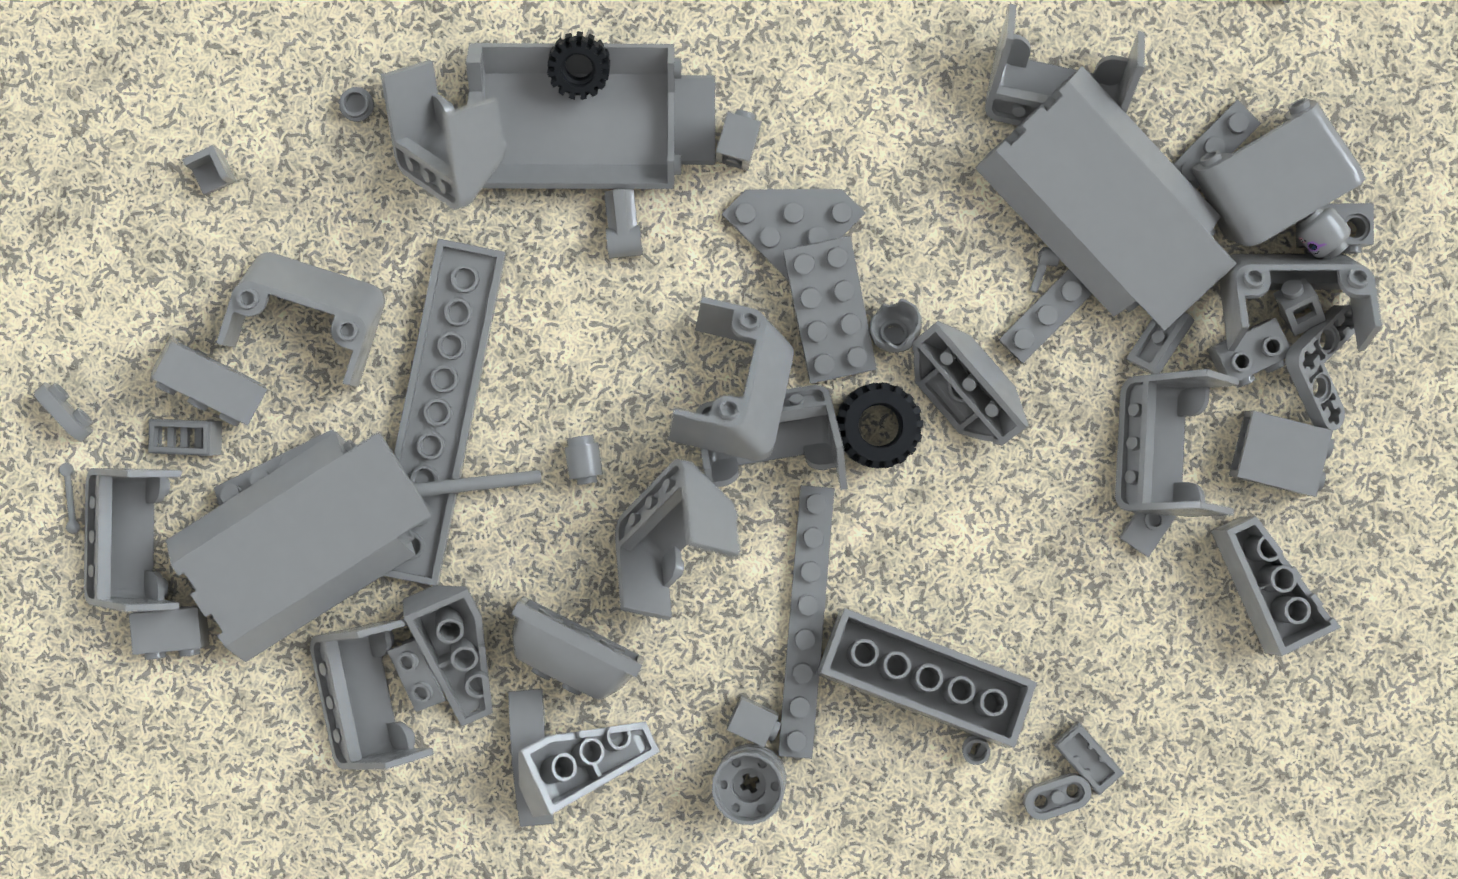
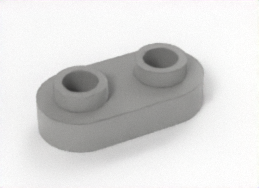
(73, 421)
(1056, 796)

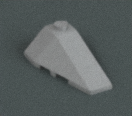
(453, 643)
(575, 763)

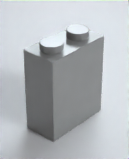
(1282, 453)

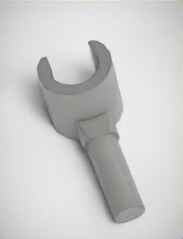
(1045, 258)

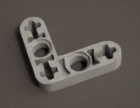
(1325, 407)

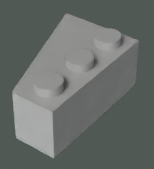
(207, 382)

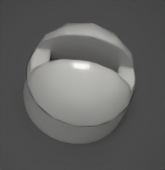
(981, 753)

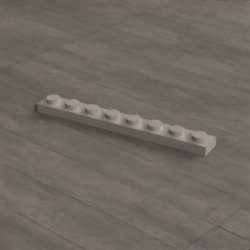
(806, 621)

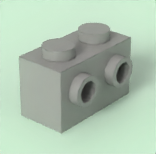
(1260, 348)

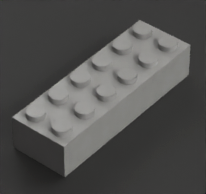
(926, 678)

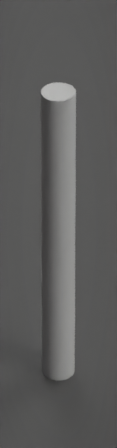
(478, 483)

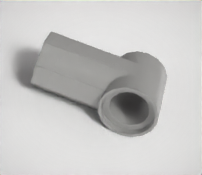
(622, 232)

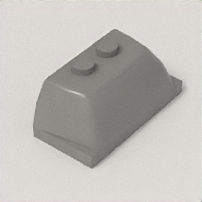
(570, 652)

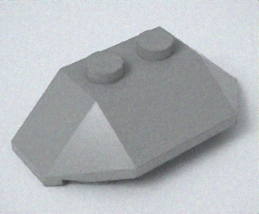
(967, 385)

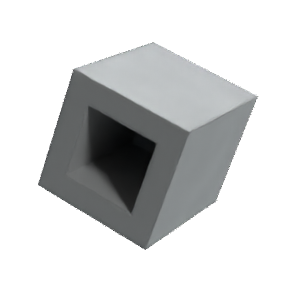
(754, 721)

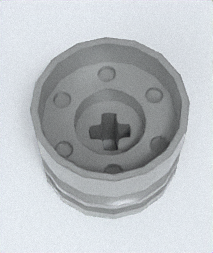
(742, 802)

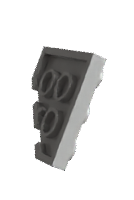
(791, 219)

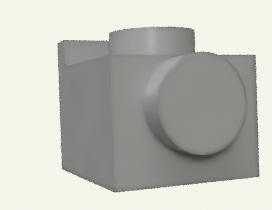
(1295, 297)

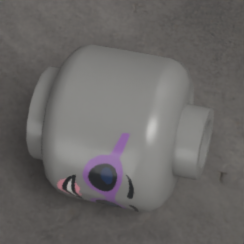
(1324, 233)

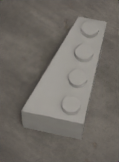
(1270, 588)

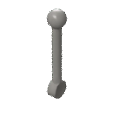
(67, 470)

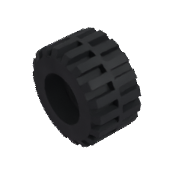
(908, 418)

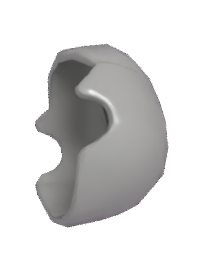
(902, 315)

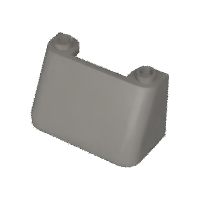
(1278, 176)

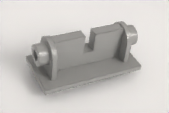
(416, 675)

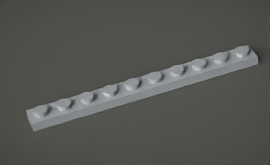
(1068, 291)

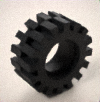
(578, 85)

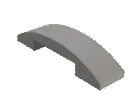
(526, 728)

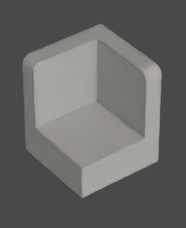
(210, 169)

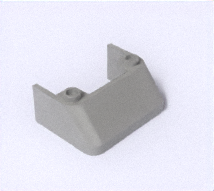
(1022, 85)
(437, 145)
(1263, 272)
(352, 301)
(746, 424)
(804, 428)
(1153, 442)
(672, 513)
(122, 539)
(358, 698)

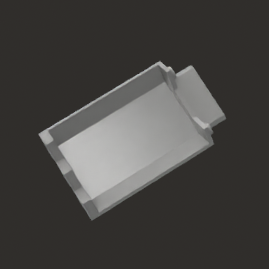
(621, 138)
(1109, 203)
(299, 541)

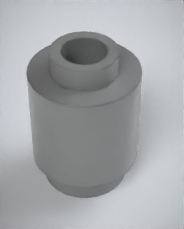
(583, 459)

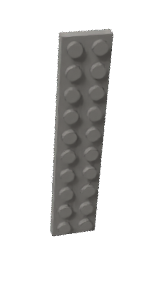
(445, 389)

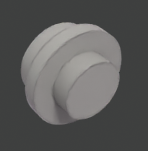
(356, 104)

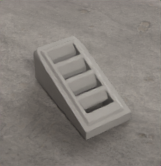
(207, 437)

